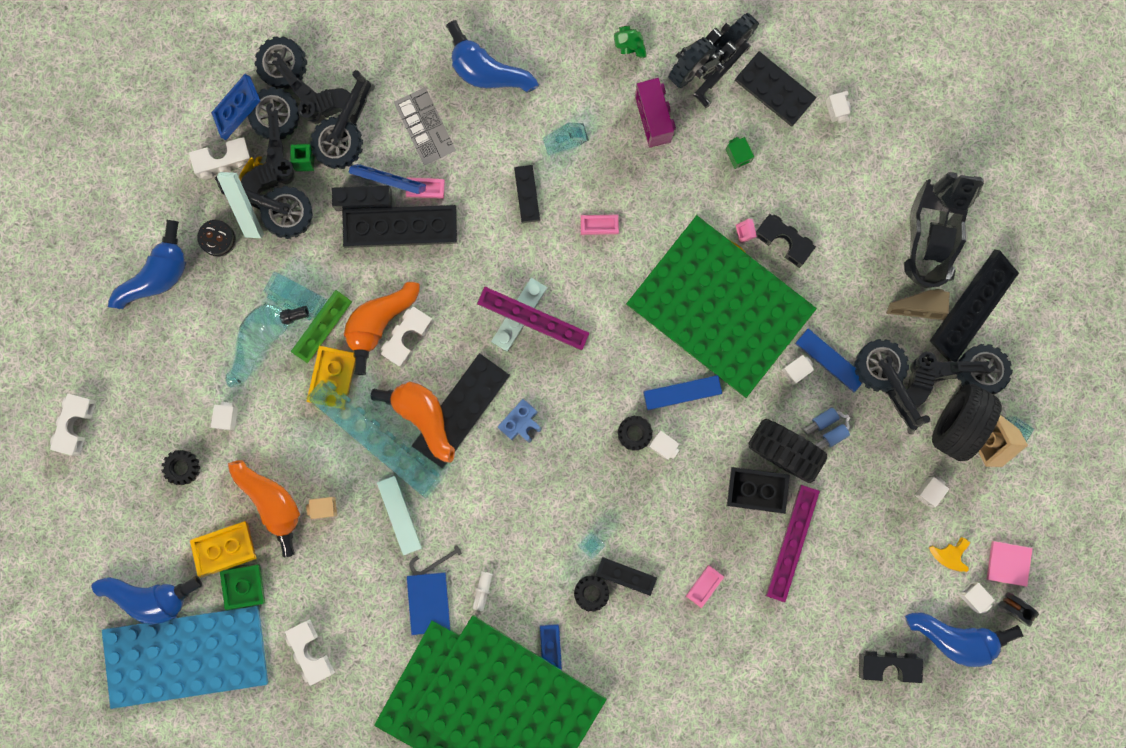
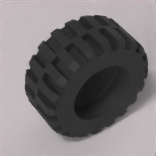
(788, 450)

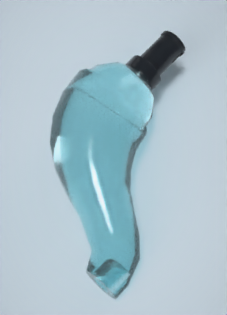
(257, 331)

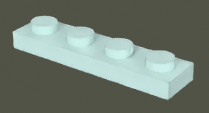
(510, 329)

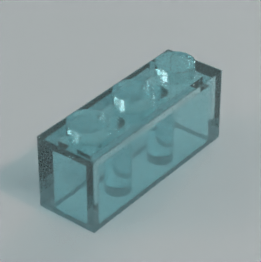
(293, 295)

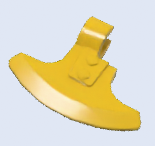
(250, 165)
(951, 555)

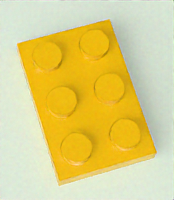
(333, 366)
(222, 549)

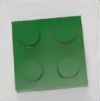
(242, 587)

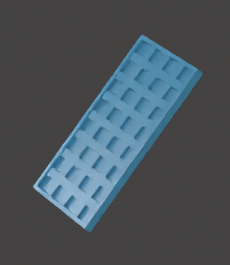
(184, 657)

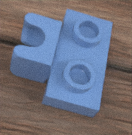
(520, 421)

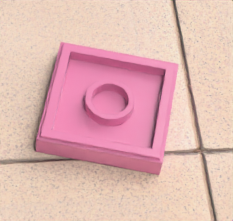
(1009, 563)

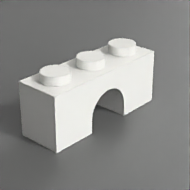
(236, 157)
(413, 322)
(64, 438)
(313, 668)

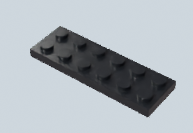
(399, 226)
(974, 306)
(467, 403)

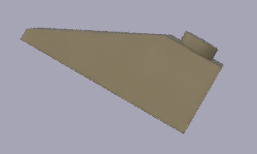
(928, 304)

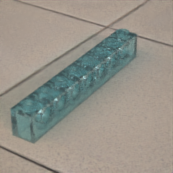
(319, 399)

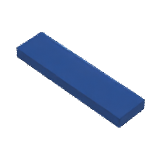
(387, 178)
(829, 359)
(682, 392)
(551, 644)

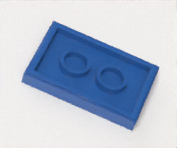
(235, 106)
(428, 601)

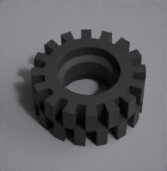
(646, 433)
(170, 462)
(603, 593)

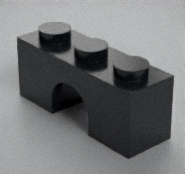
(361, 197)
(799, 247)
(873, 665)

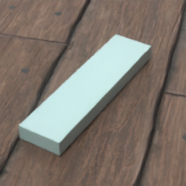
(240, 204)
(399, 515)

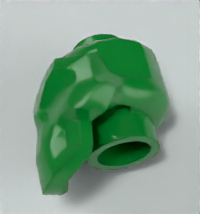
(630, 41)

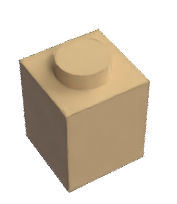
(322, 508)

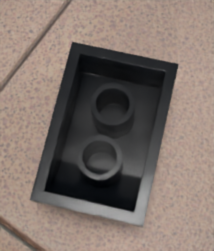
(758, 490)

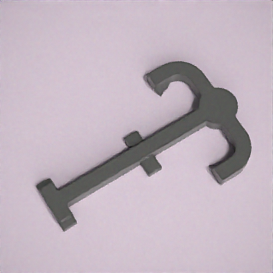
(456, 551)

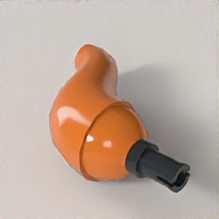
(371, 318)
(423, 409)
(272, 501)

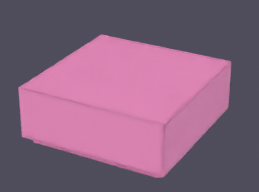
(746, 230)

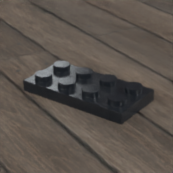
(775, 88)

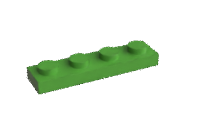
(321, 326)

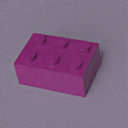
(654, 112)

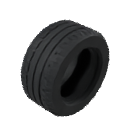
(966, 422)

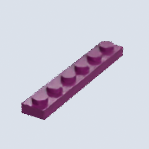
(532, 318)
(792, 543)

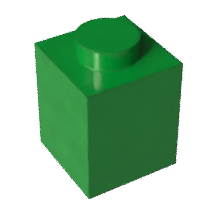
(739, 152)
(302, 157)

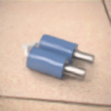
(826, 419)

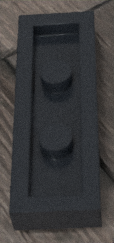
(527, 194)
(626, 576)

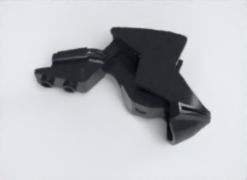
(948, 236)

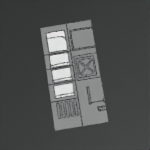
(424, 126)

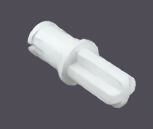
(482, 591)

